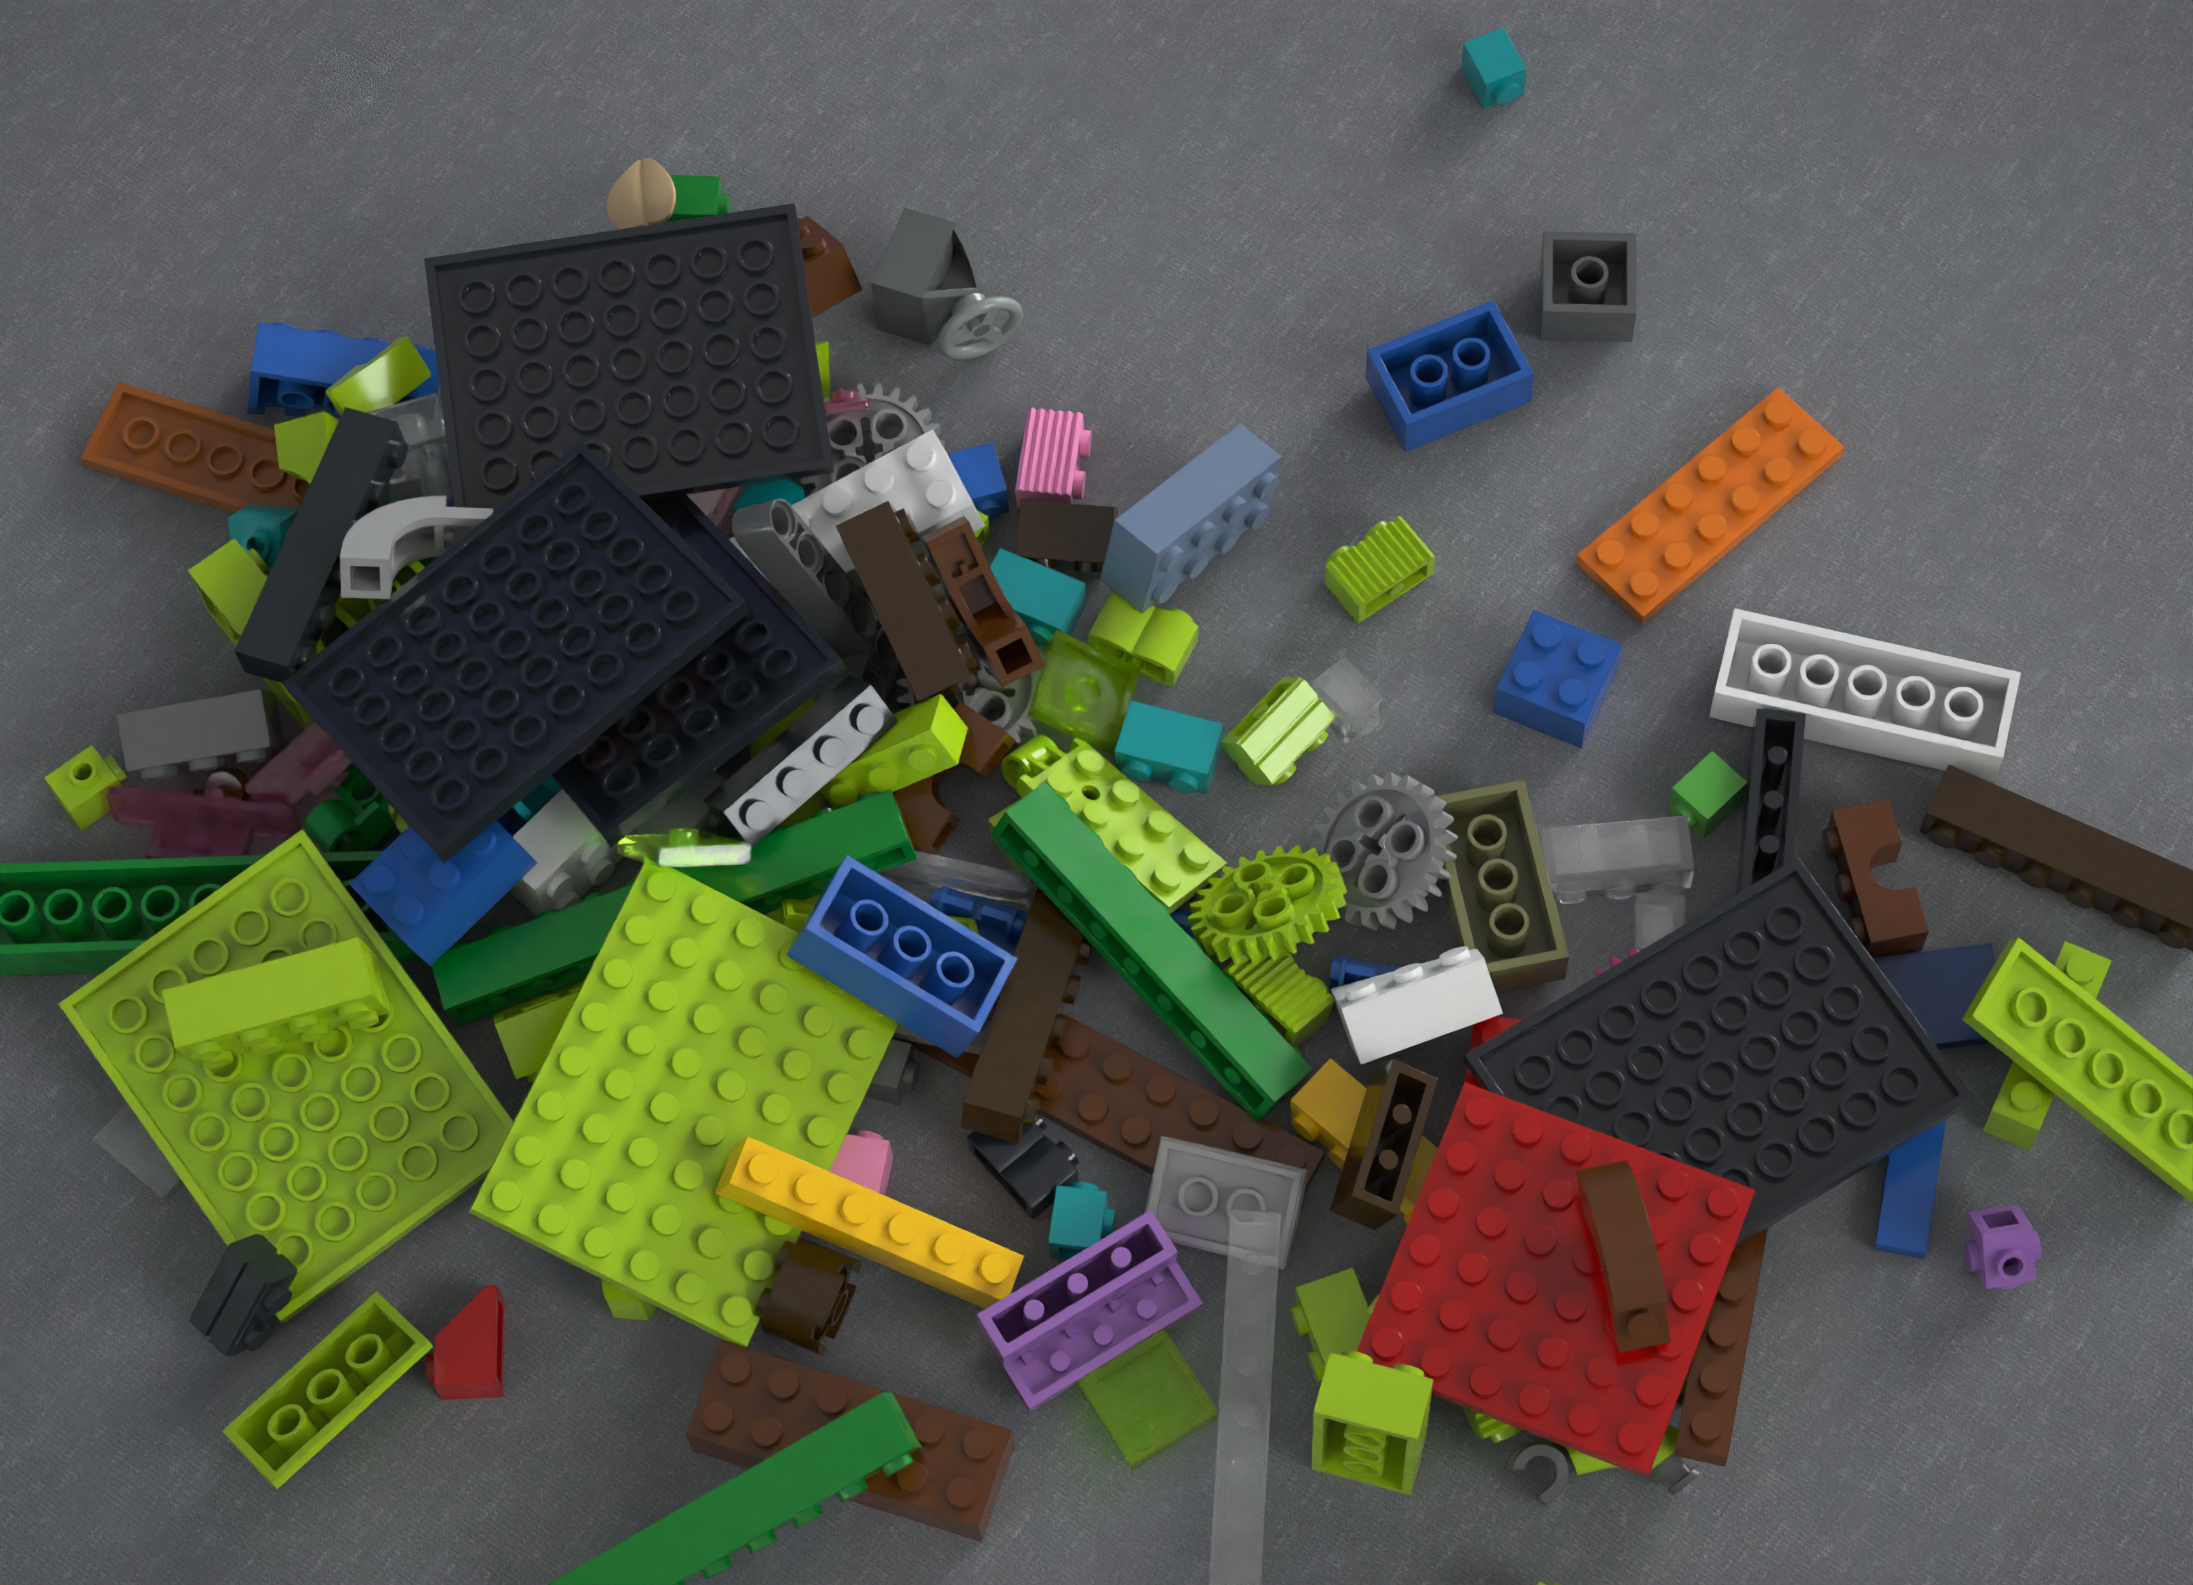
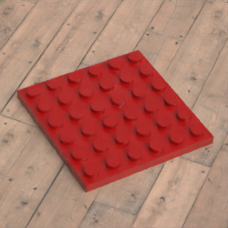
(1508, 1292)

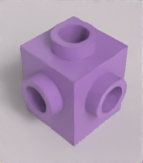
(2002, 1247)

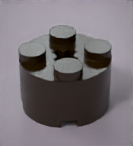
(808, 1294)

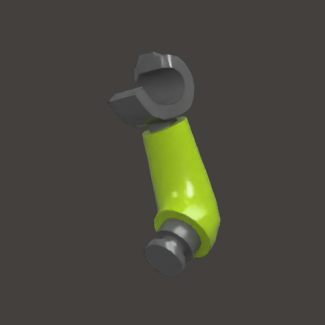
(1568, 1461)

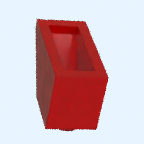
(470, 1350)

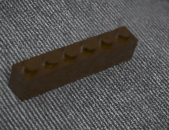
(2062, 856)
(1026, 1024)

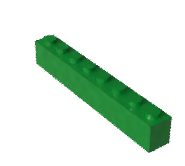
(1151, 951)
(760, 1501)

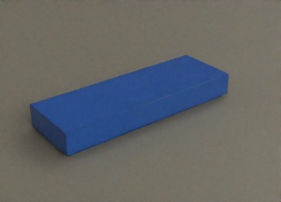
(1910, 1195)

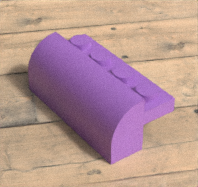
(1088, 1311)

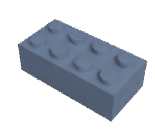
(1191, 518)

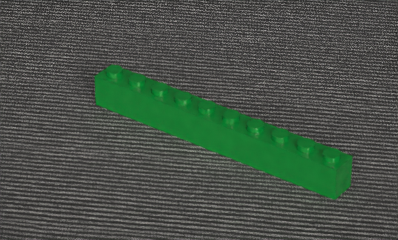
(562, 944)

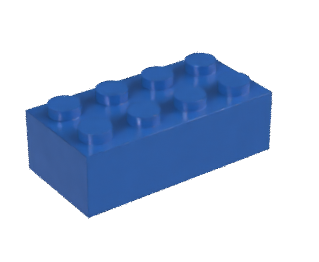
(902, 957)

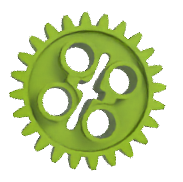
(1267, 905)

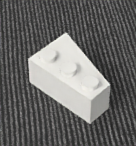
(1416, 1003)

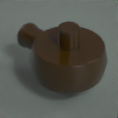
(225, 782)

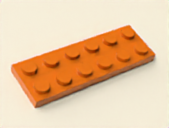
(1709, 505)

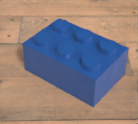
(1449, 375)
(437, 901)

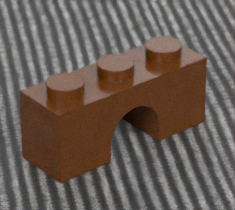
(920, 802)
(1881, 918)

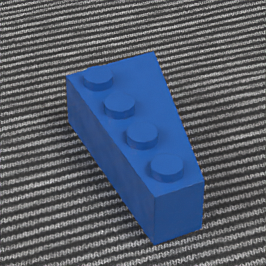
(298, 365)

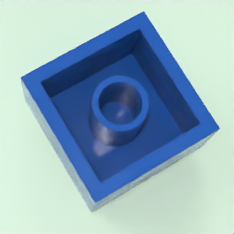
(1557, 678)

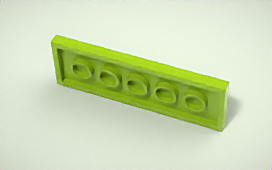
(2089, 1060)

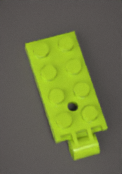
(1131, 824)

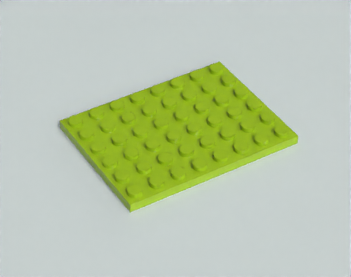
(662, 1066)
(311, 1145)

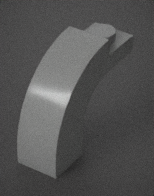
(398, 536)

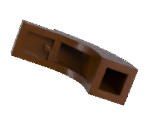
(981, 604)
(1626, 1254)

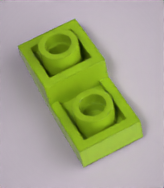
(381, 380)

